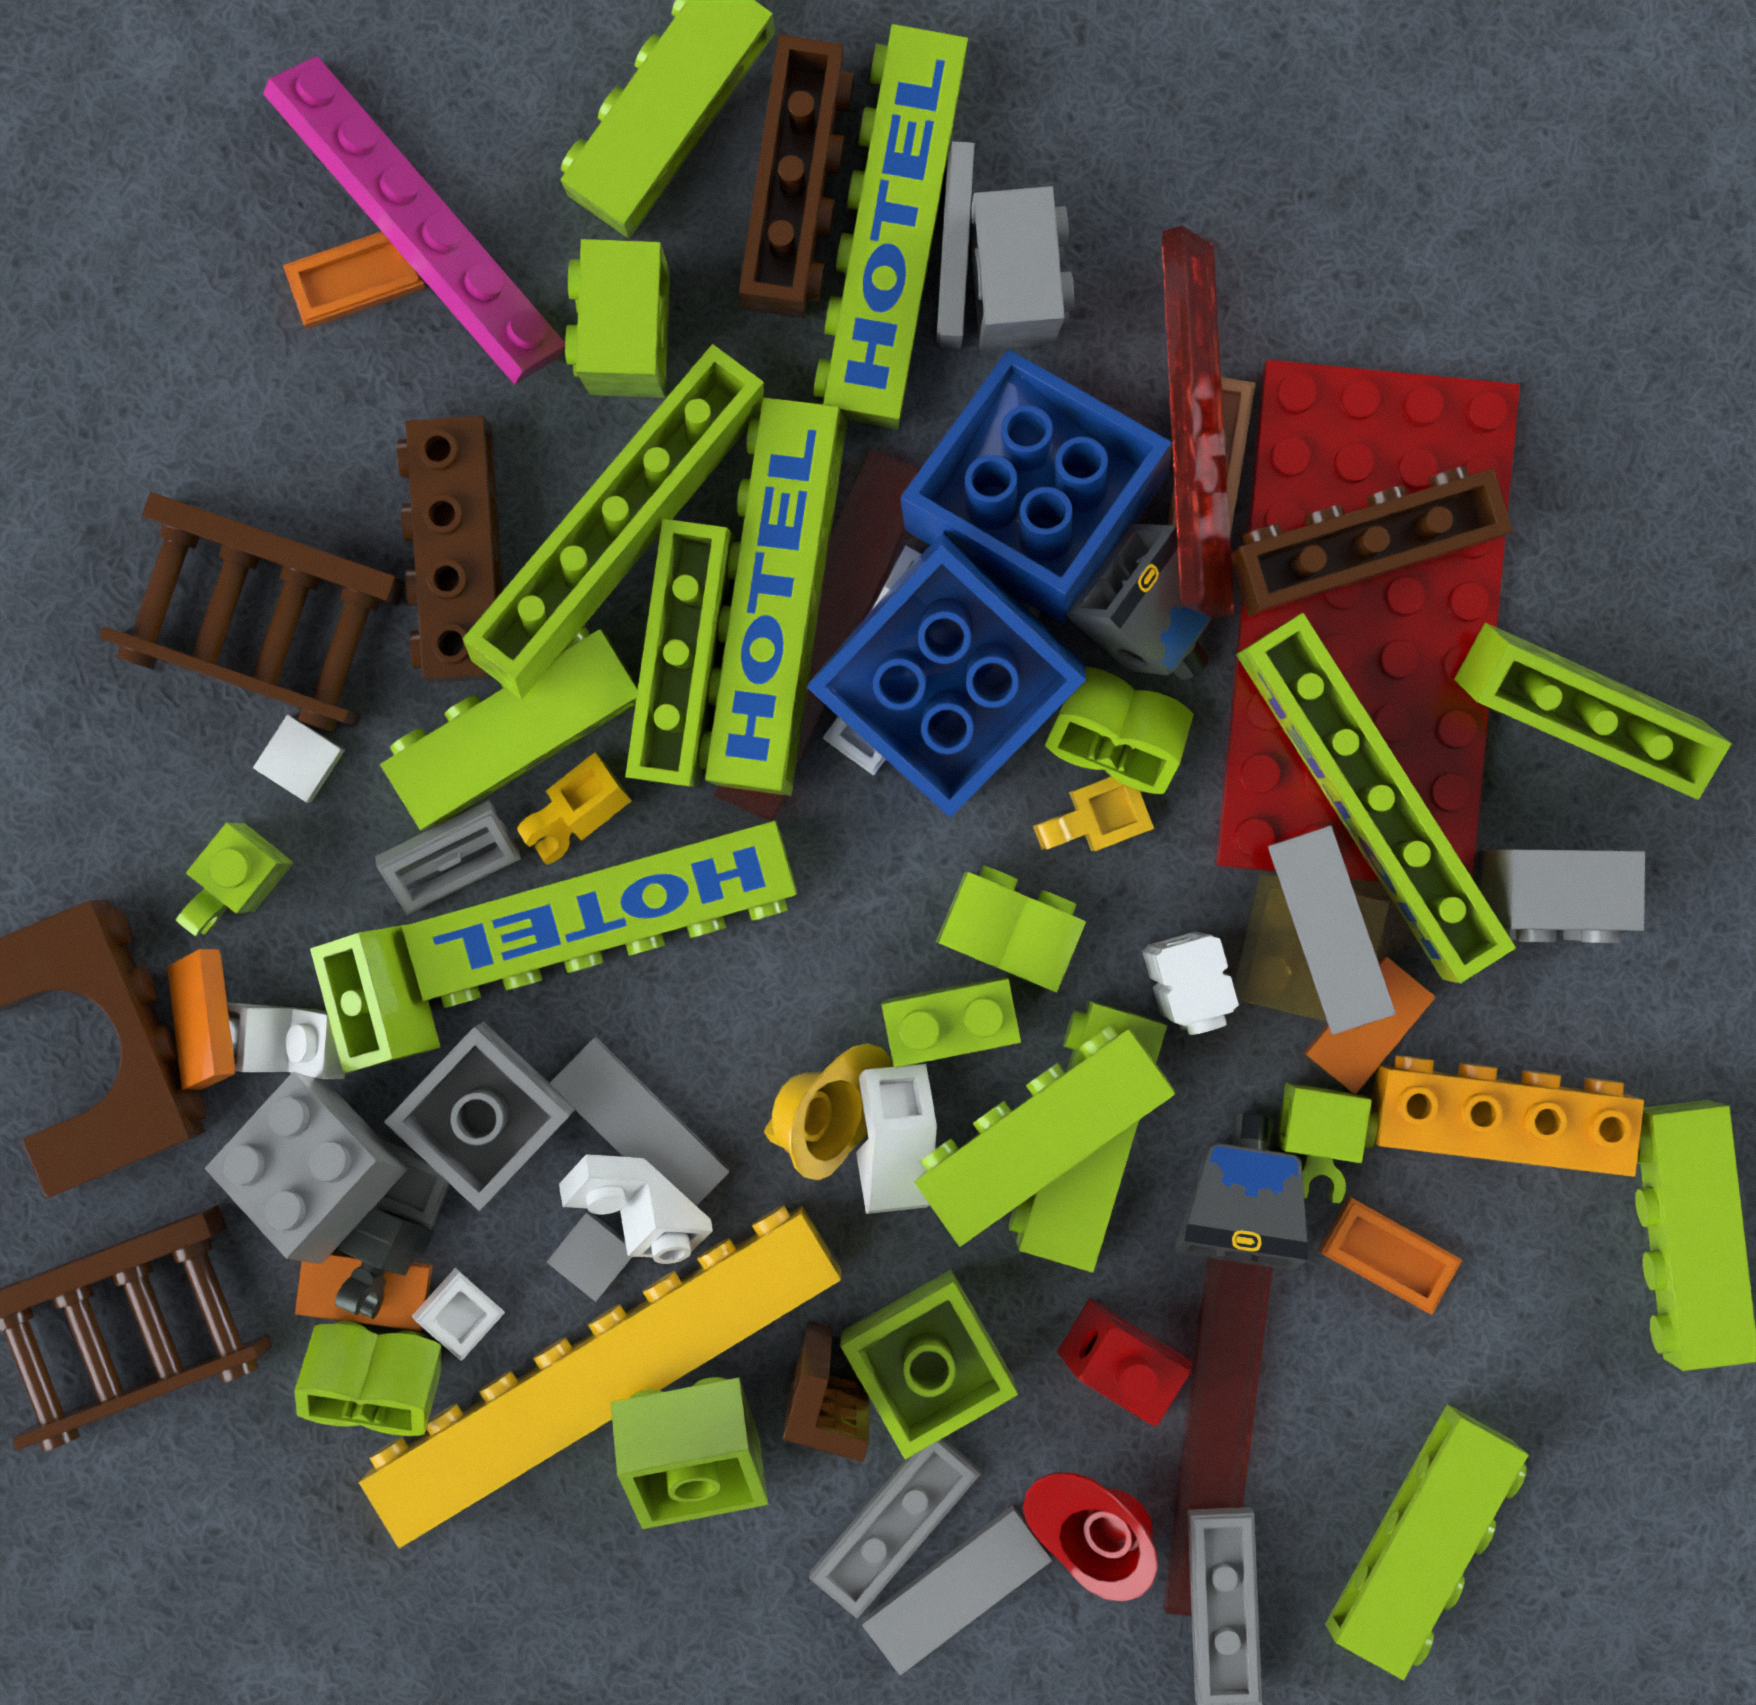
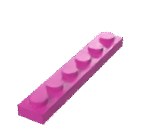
(414, 219)

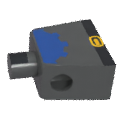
(1137, 608)
(1247, 1202)

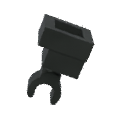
(382, 1244)

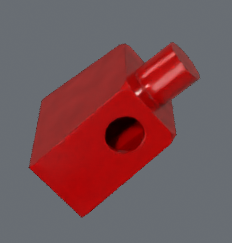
(1124, 1362)

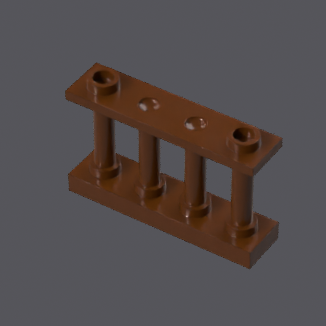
(242, 550)
(129, 1266)

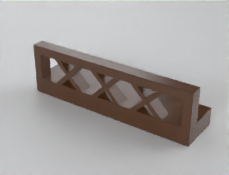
(824, 1407)

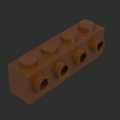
(792, 177)
(453, 539)
(1370, 542)

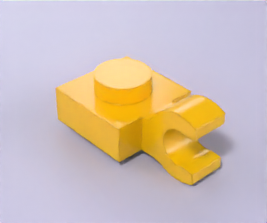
(578, 805)
(1102, 812)

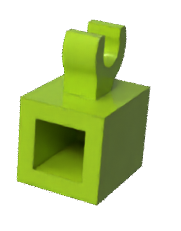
(236, 874)
(1323, 1128)

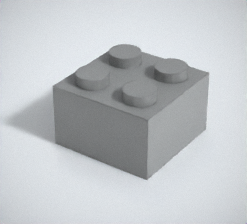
(1016, 267)
(1566, 890)
(480, 1115)
(306, 1169)

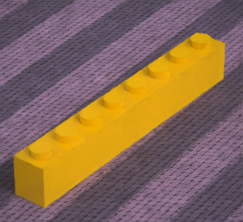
(573, 1385)

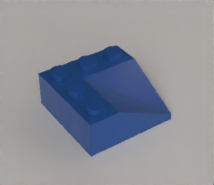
(1037, 483)
(948, 675)

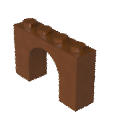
(146, 1107)

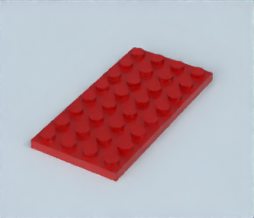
(1396, 638)

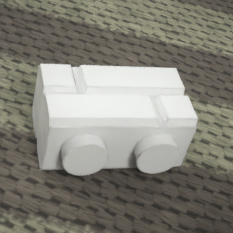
(1191, 981)

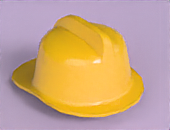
(822, 1113)

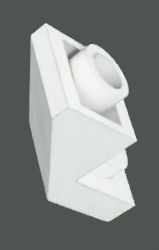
(283, 1040)
(899, 1133)
(654, 1213)

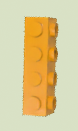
(1507, 1119)

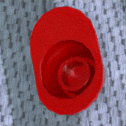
(1094, 1533)

